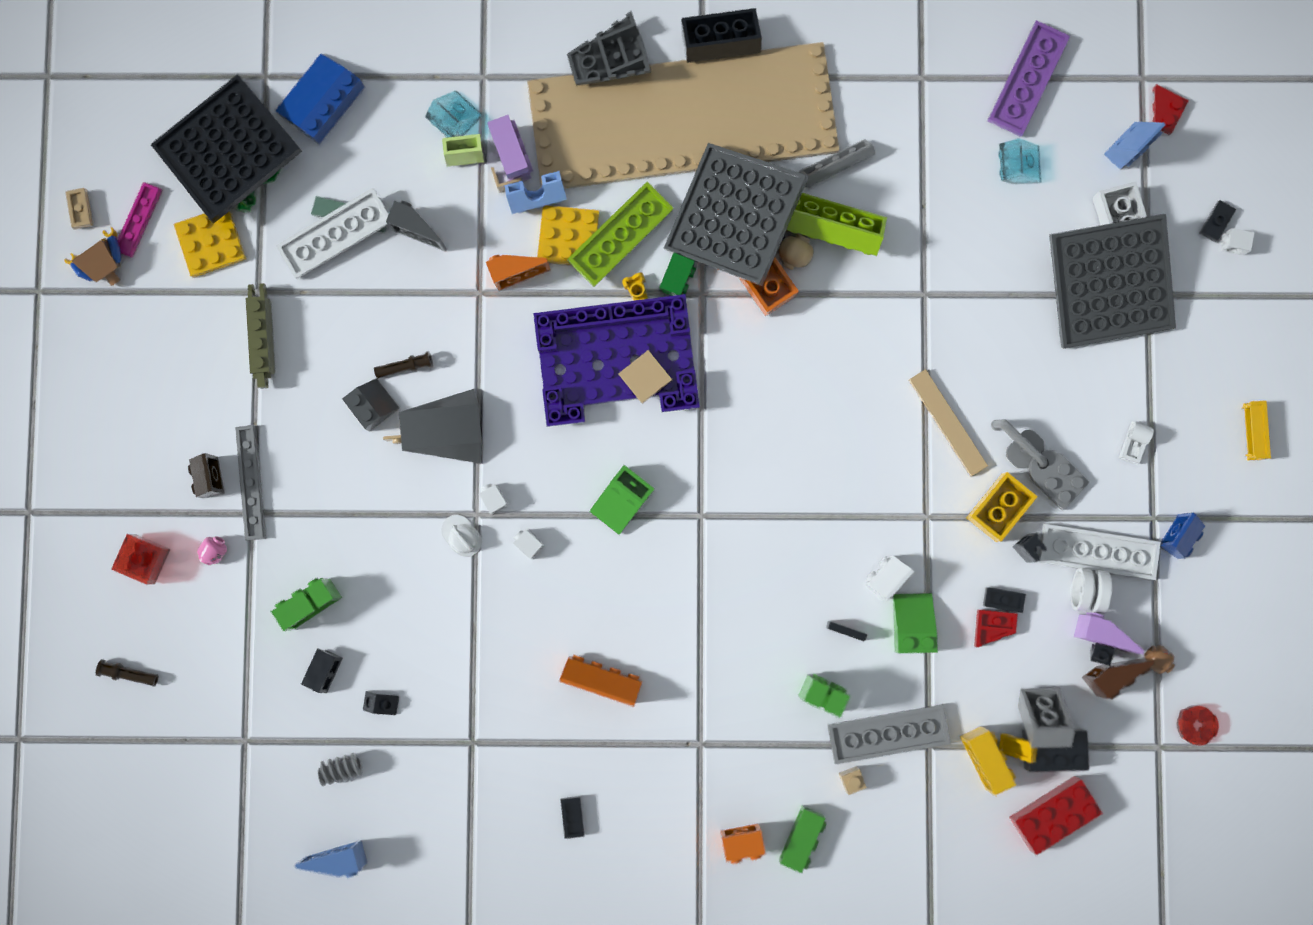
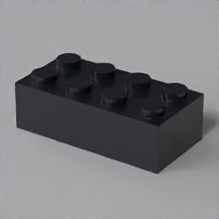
(721, 35)

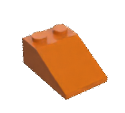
(511, 270)

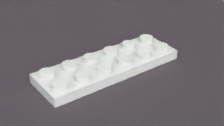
(334, 233)
(1100, 551)

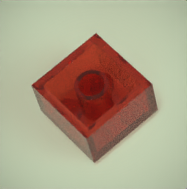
(140, 559)

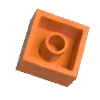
(743, 843)

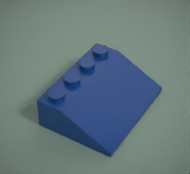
(320, 98)

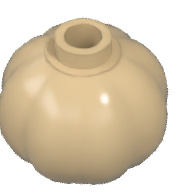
(796, 251)

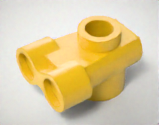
(636, 285)

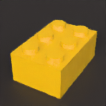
(1001, 507)
(988, 760)

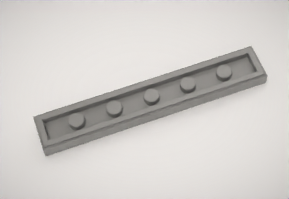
(250, 482)

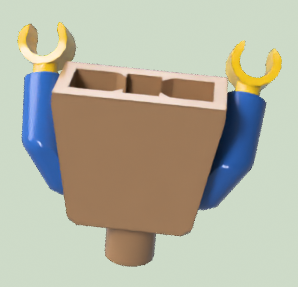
(99, 260)

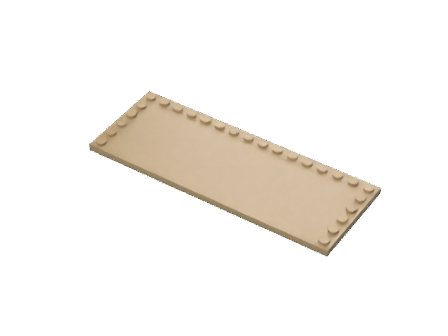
(662, 120)

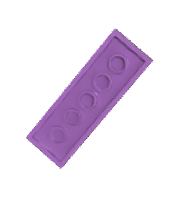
(1028, 78)

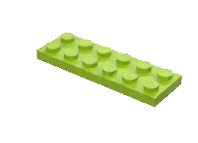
(620, 234)

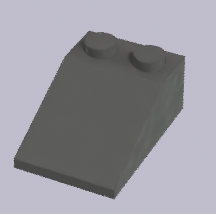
(408, 222)

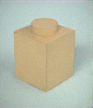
(852, 780)

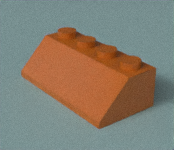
(601, 680)

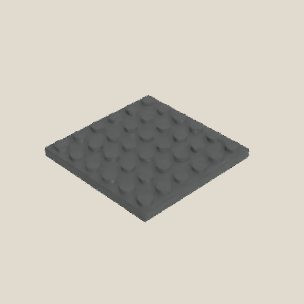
(736, 213)
(1113, 281)

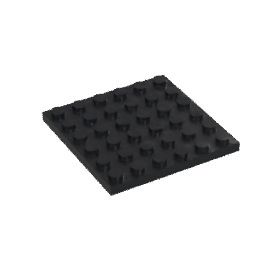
(226, 148)

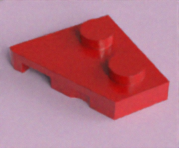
(1167, 108)

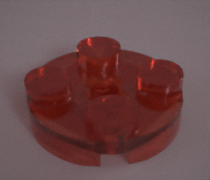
(1188, 717)

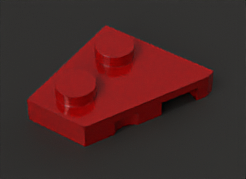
(993, 626)

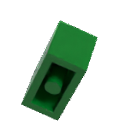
(677, 275)

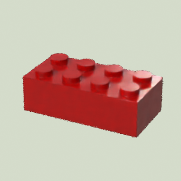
(1056, 815)

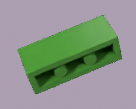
(802, 839)

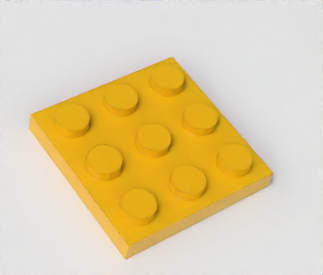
(565, 231)
(209, 244)

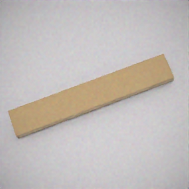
(948, 423)

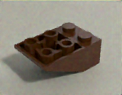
(1109, 680)

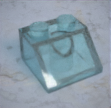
(452, 114)
(1019, 162)

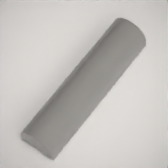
(838, 162)

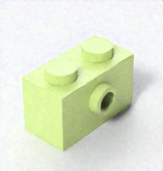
(463, 150)

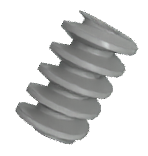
(339, 770)

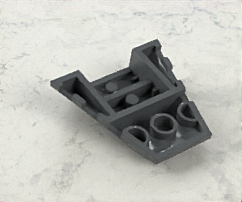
(611, 54)
(444, 428)

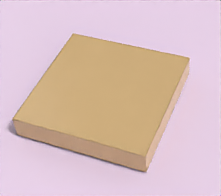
(645, 377)

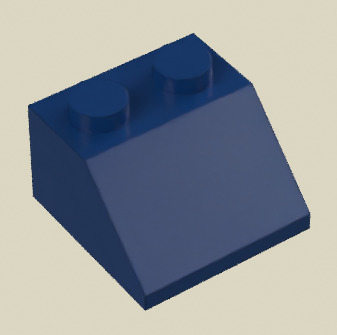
(1182, 535)

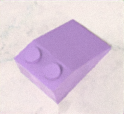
(1099, 630)

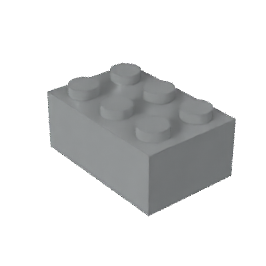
(1046, 717)

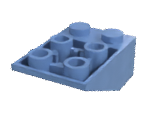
(1134, 142)

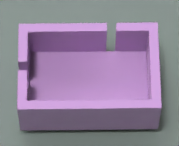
(510, 148)

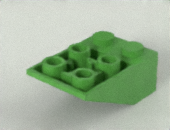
(621, 499)

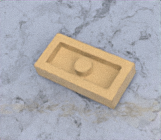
(79, 208)

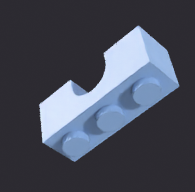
(522, 199)

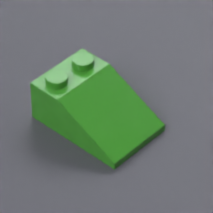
(914, 623)

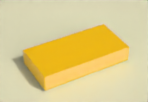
(1017, 747)

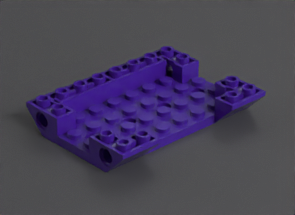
(613, 336)

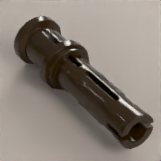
(412, 363)
(117, 672)

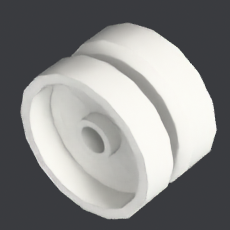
(1091, 591)

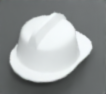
(461, 535)

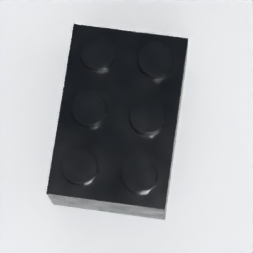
(1062, 758)

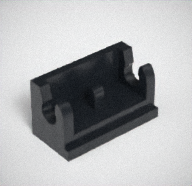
(1027, 547)
(321, 671)

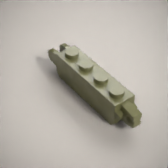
(260, 335)

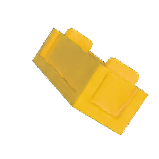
(1257, 430)

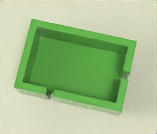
(305, 603)
(821, 694)

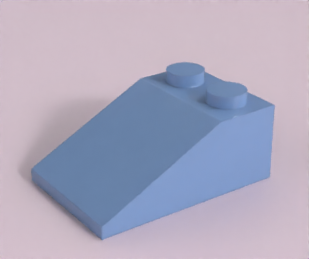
(337, 861)

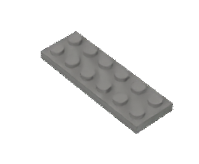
(888, 734)

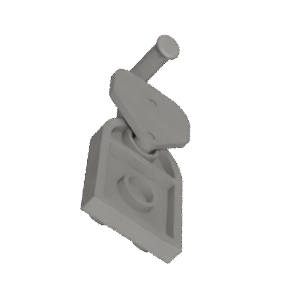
(1057, 477)

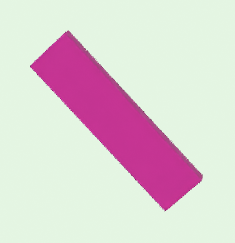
(138, 218)

